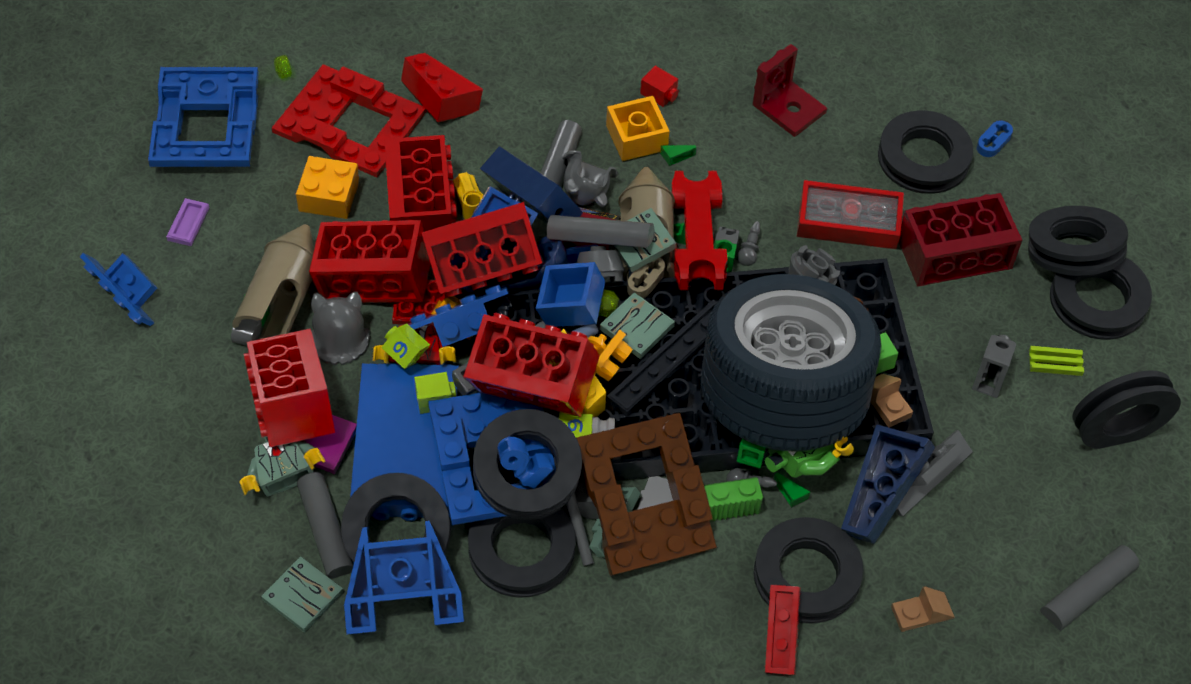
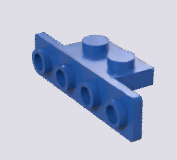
(126, 283)
(459, 321)

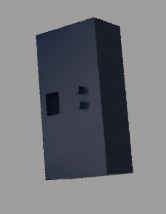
(528, 186)

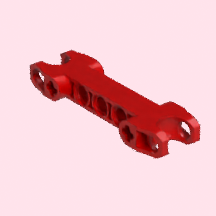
(699, 257)

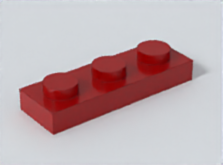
(782, 629)

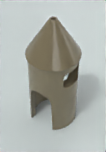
(644, 193)
(283, 265)

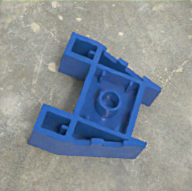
(399, 572)

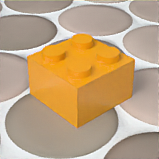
(637, 128)
(327, 187)

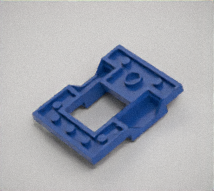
(205, 90)
(457, 426)

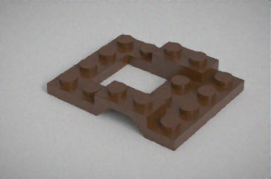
(657, 531)

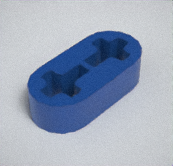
(998, 141)

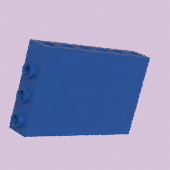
(395, 434)

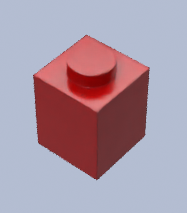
(660, 86)

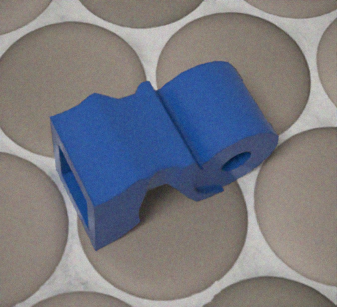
(515, 457)

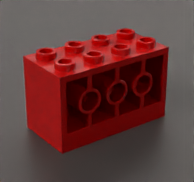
(419, 180)
(466, 239)
(372, 258)
(532, 364)
(288, 388)

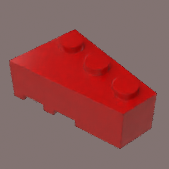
(440, 88)

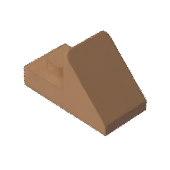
(889, 401)
(922, 610)

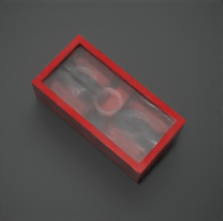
(850, 214)

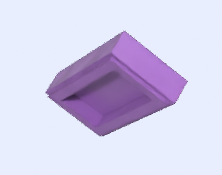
(187, 222)

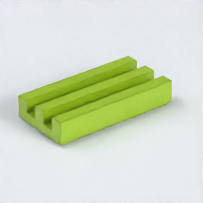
(1056, 356)

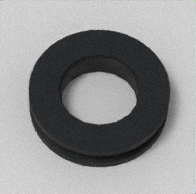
(917, 176)
(1078, 259)
(1101, 323)
(1147, 390)
(388, 488)
(520, 502)
(815, 535)
(523, 580)

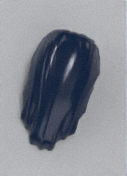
(551, 253)

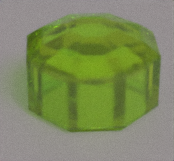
(282, 66)
(608, 303)

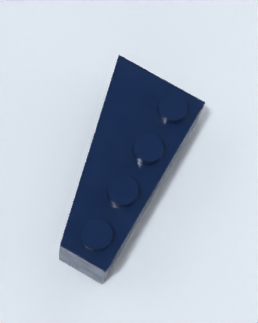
(884, 480)

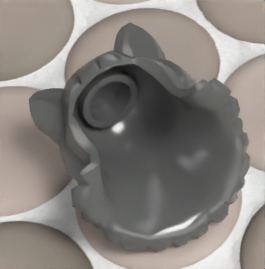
(586, 182)
(339, 328)

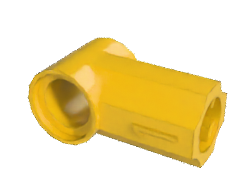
(467, 193)

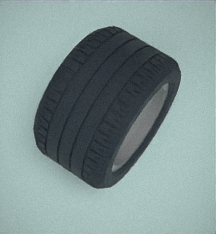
(790, 362)

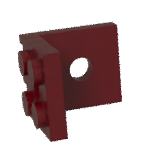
(777, 92)

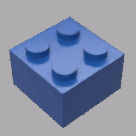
(570, 294)

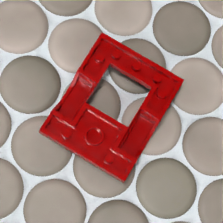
(326, 99)

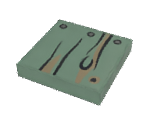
(662, 243)
(640, 322)
(302, 594)

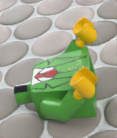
(808, 462)

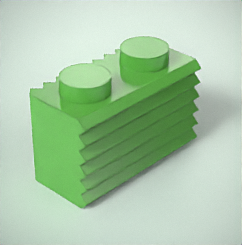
(734, 498)

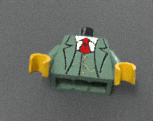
(280, 466)

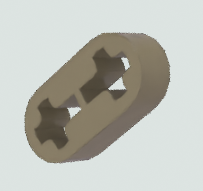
(650, 280)

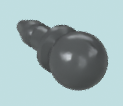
(747, 255)
(738, 474)

